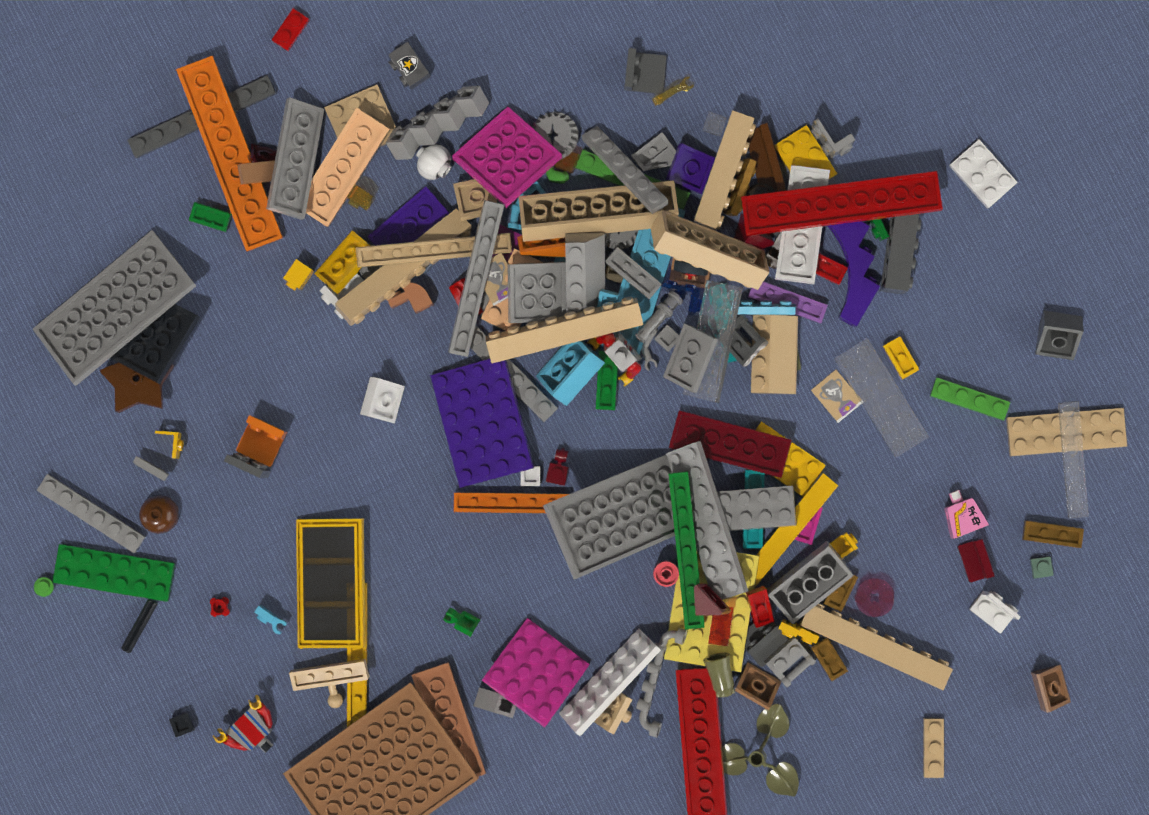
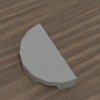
(151, 468)

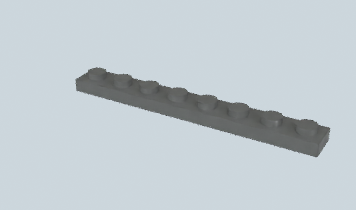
(186, 123)

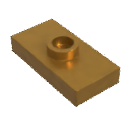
(829, 659)

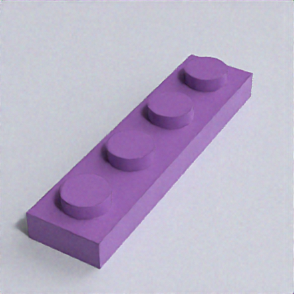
(805, 306)

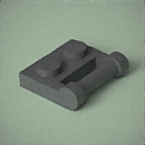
(741, 347)

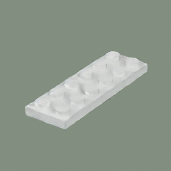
(801, 247)
(609, 682)

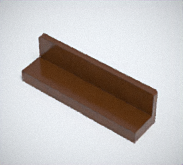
(767, 165)

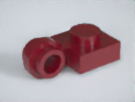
(556, 472)

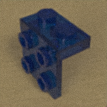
(691, 290)

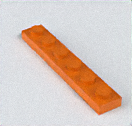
(503, 502)

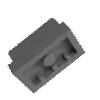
(645, 72)

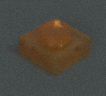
(568, 163)

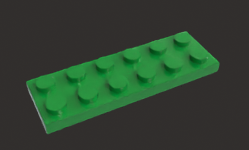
(113, 572)

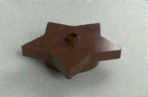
(131, 393)

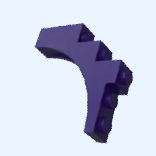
(860, 289)

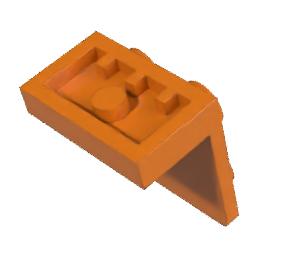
(261, 441)

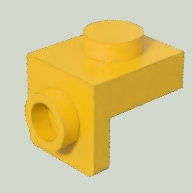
(844, 544)

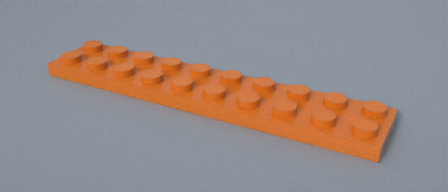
(227, 150)

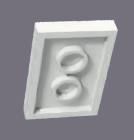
(983, 174)

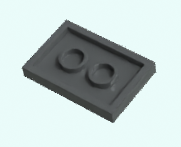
(243, 463)

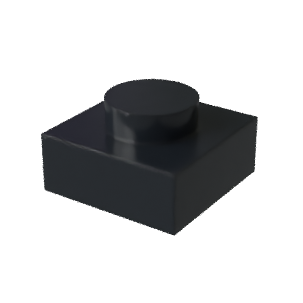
(182, 724)

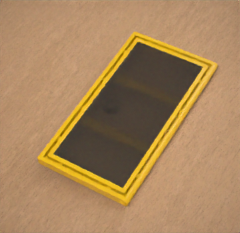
(330, 583)

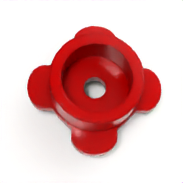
(215, 611)

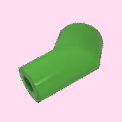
(557, 176)

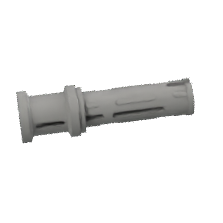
(664, 311)

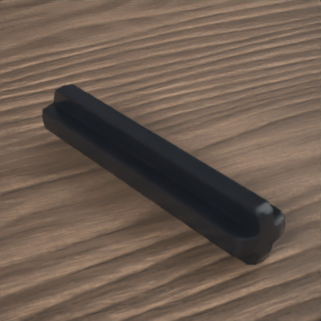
(139, 626)

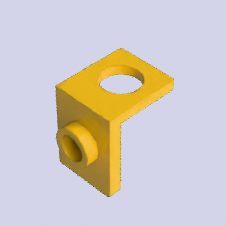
(177, 443)

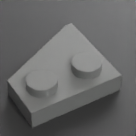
(655, 153)

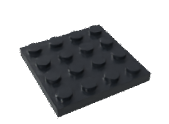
(158, 344)

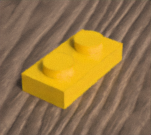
(900, 358)

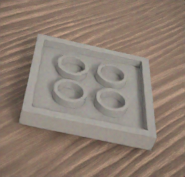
(536, 291)

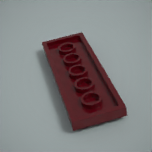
(732, 443)

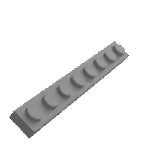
(475, 278)

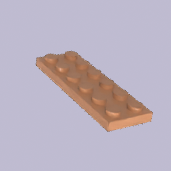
(443, 698)

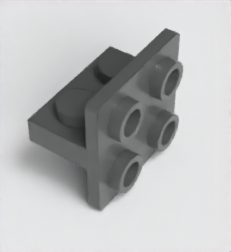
(764, 641)

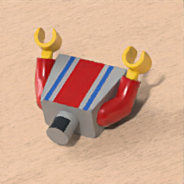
(620, 353)
(249, 729)

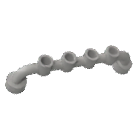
(650, 685)

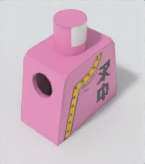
(963, 515)

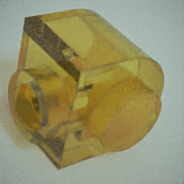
(359, 198)

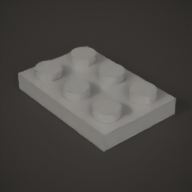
(690, 358)

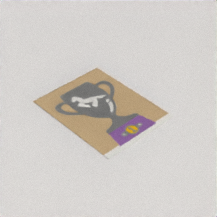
(495, 284)
(836, 396)

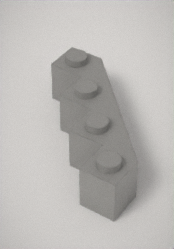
(446, 116)

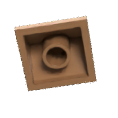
(757, 686)
(1050, 688)

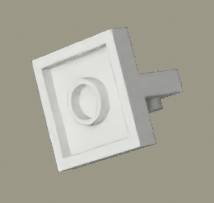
(382, 399)

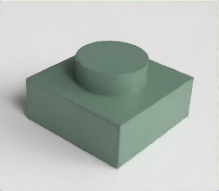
(1041, 567)

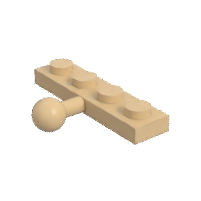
(330, 676)

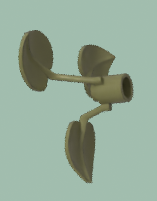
(784, 777)

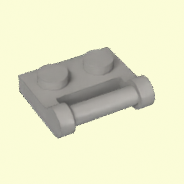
(785, 657)

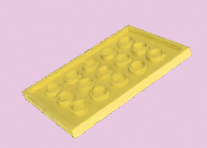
(696, 642)

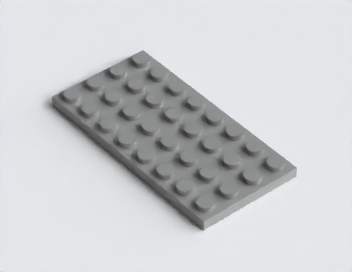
(114, 307)
(614, 517)

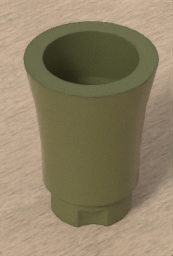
(720, 674)

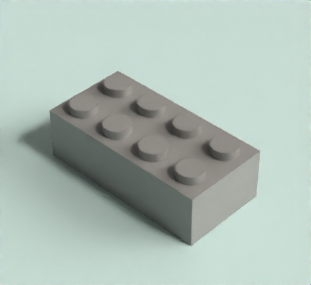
(759, 508)

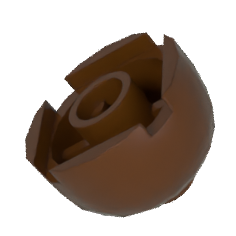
(159, 514)

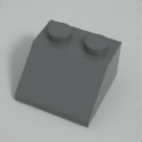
(1059, 335)

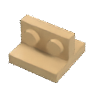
(470, 198)

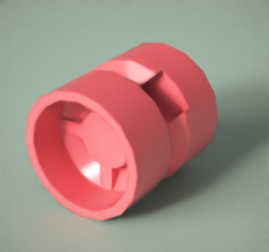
(666, 573)

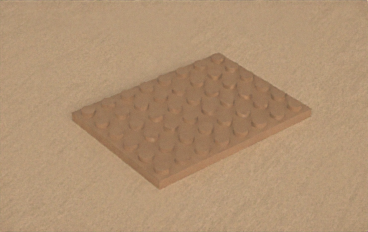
(384, 764)

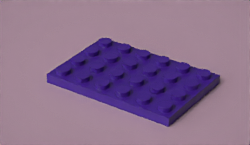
(482, 422)

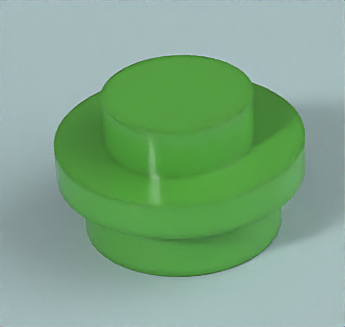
(43, 586)

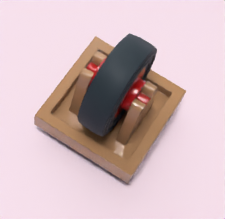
(685, 273)

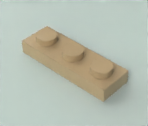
(933, 747)

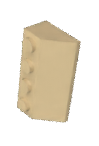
(776, 364)

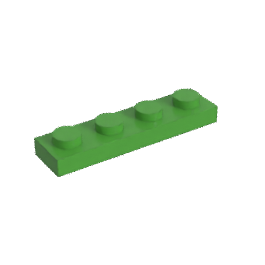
(970, 399)

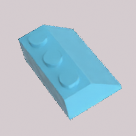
(570, 370)

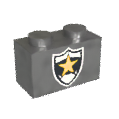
(408, 65)

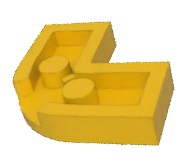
(791, 630)

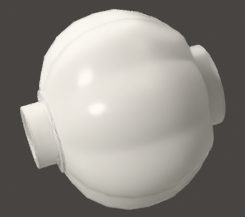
(434, 162)

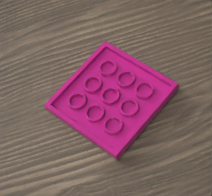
(507, 156)
(535, 672)

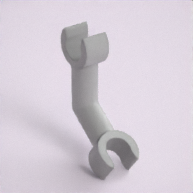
(646, 353)

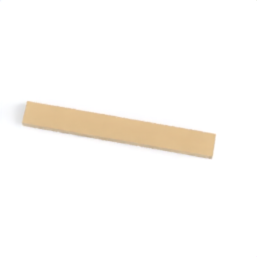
(425, 251)

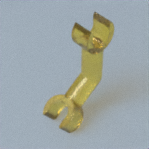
(661, 98)

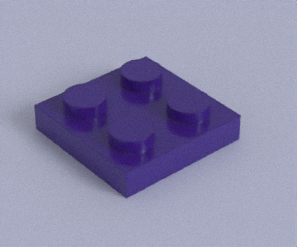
(690, 168)

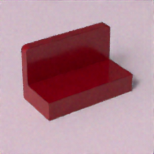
(975, 560)

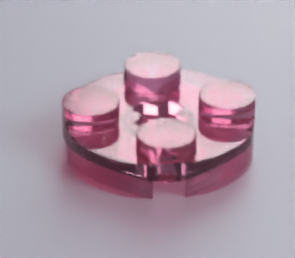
(874, 608)

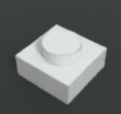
(531, 477)

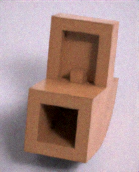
(415, 294)

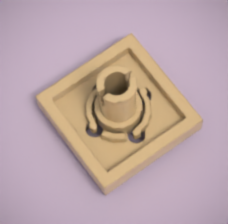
(615, 713)

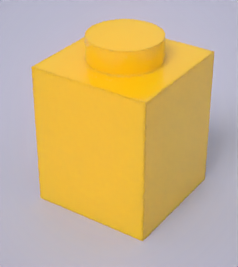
(298, 275)

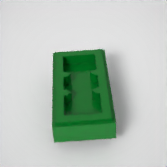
(210, 217)

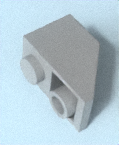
(494, 703)

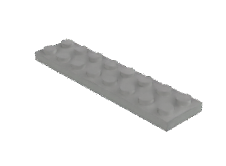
(710, 526)

